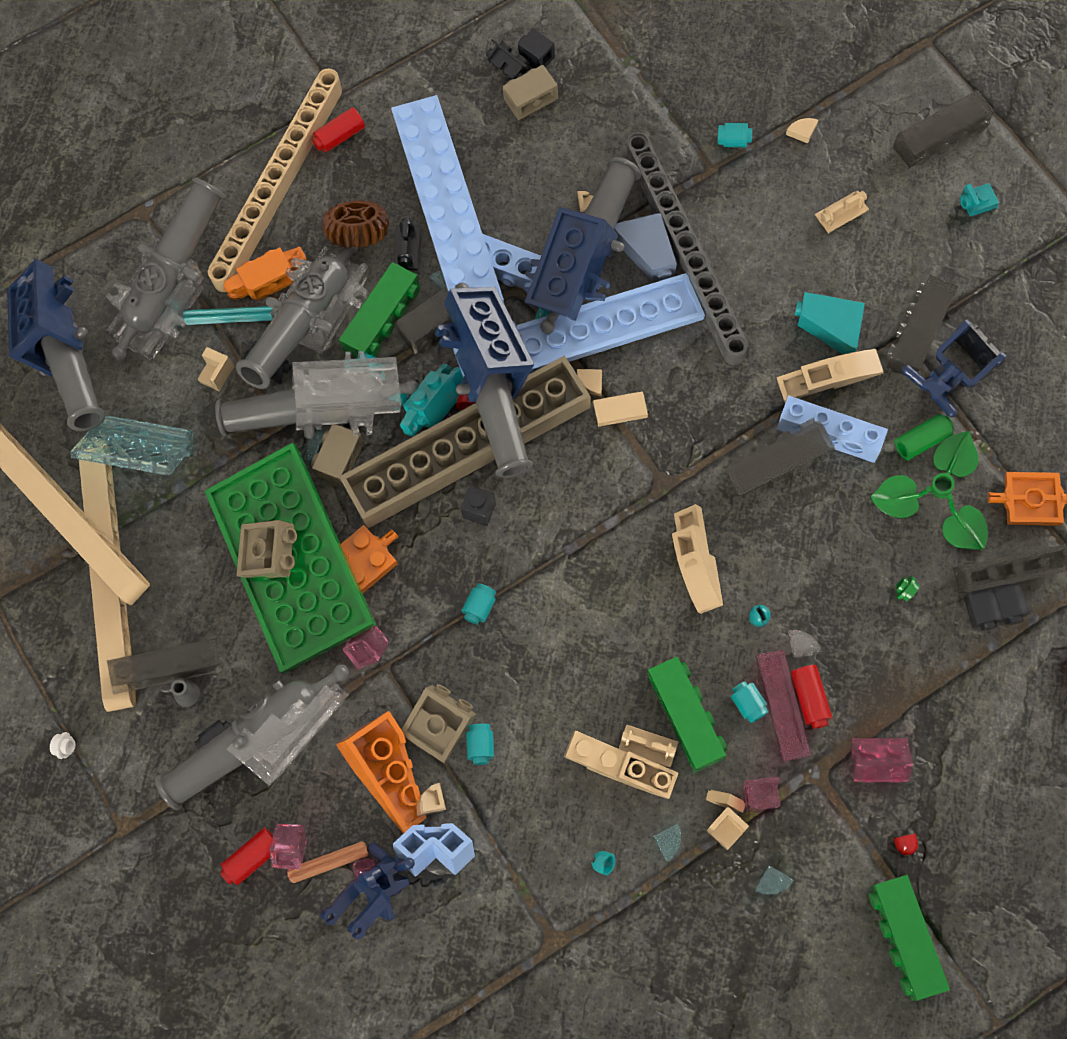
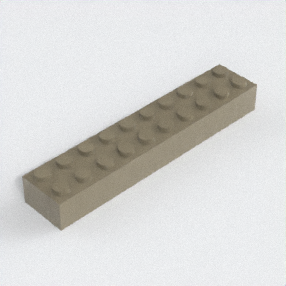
(459, 445)

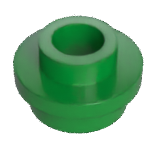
(906, 588)

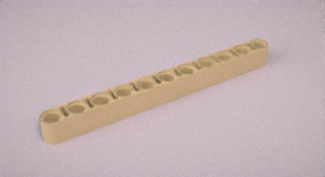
(314, 108)
(70, 520)
(108, 608)

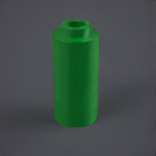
(924, 436)

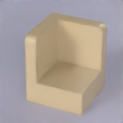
(216, 369)
(727, 828)

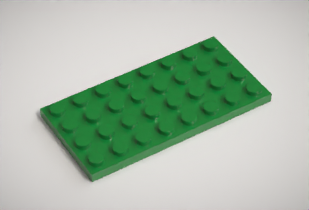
(321, 597)

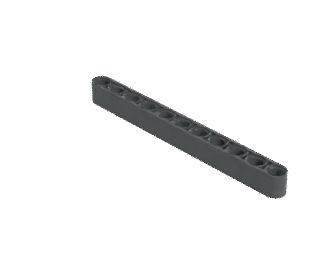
(687, 256)

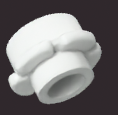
(62, 745)

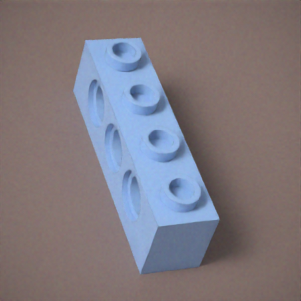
(517, 260)
(845, 432)

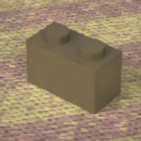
(530, 92)
(337, 454)

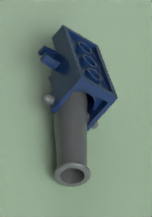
(579, 247)
(49, 340)
(493, 368)

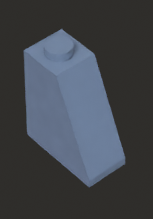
(648, 246)

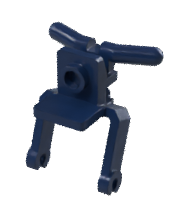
(947, 375)
(378, 885)

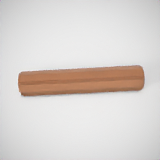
(328, 862)

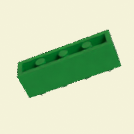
(380, 311)
(686, 714)
(909, 938)

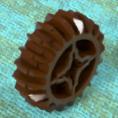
(355, 224)

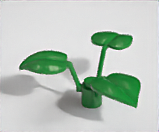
(956, 456)

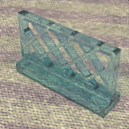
(131, 434)

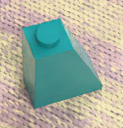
(831, 320)

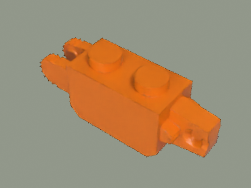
(263, 275)

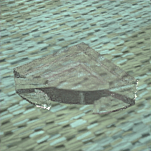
(803, 644)

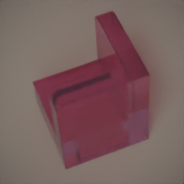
(366, 647)
(761, 794)
(288, 846)

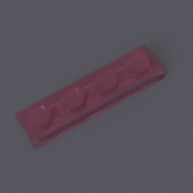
(783, 706)

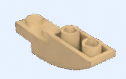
(830, 373)
(695, 562)
(621, 765)

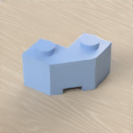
(426, 843)

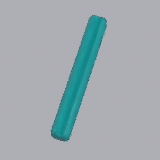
(227, 315)

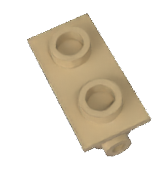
(843, 211)
(648, 745)

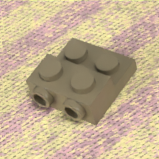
(266, 549)
(438, 722)

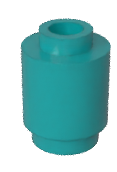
(734, 135)
(479, 604)
(749, 701)
(480, 744)

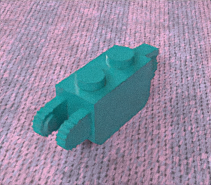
(431, 400)

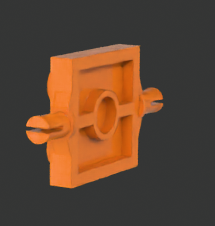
(1032, 498)
(369, 556)

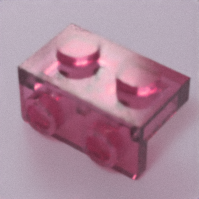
(881, 760)

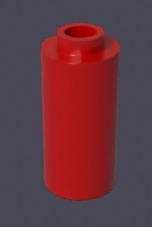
(338, 130)
(811, 696)
(247, 858)

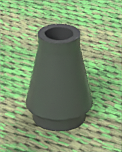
(185, 692)

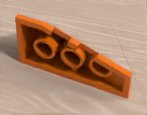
(382, 764)

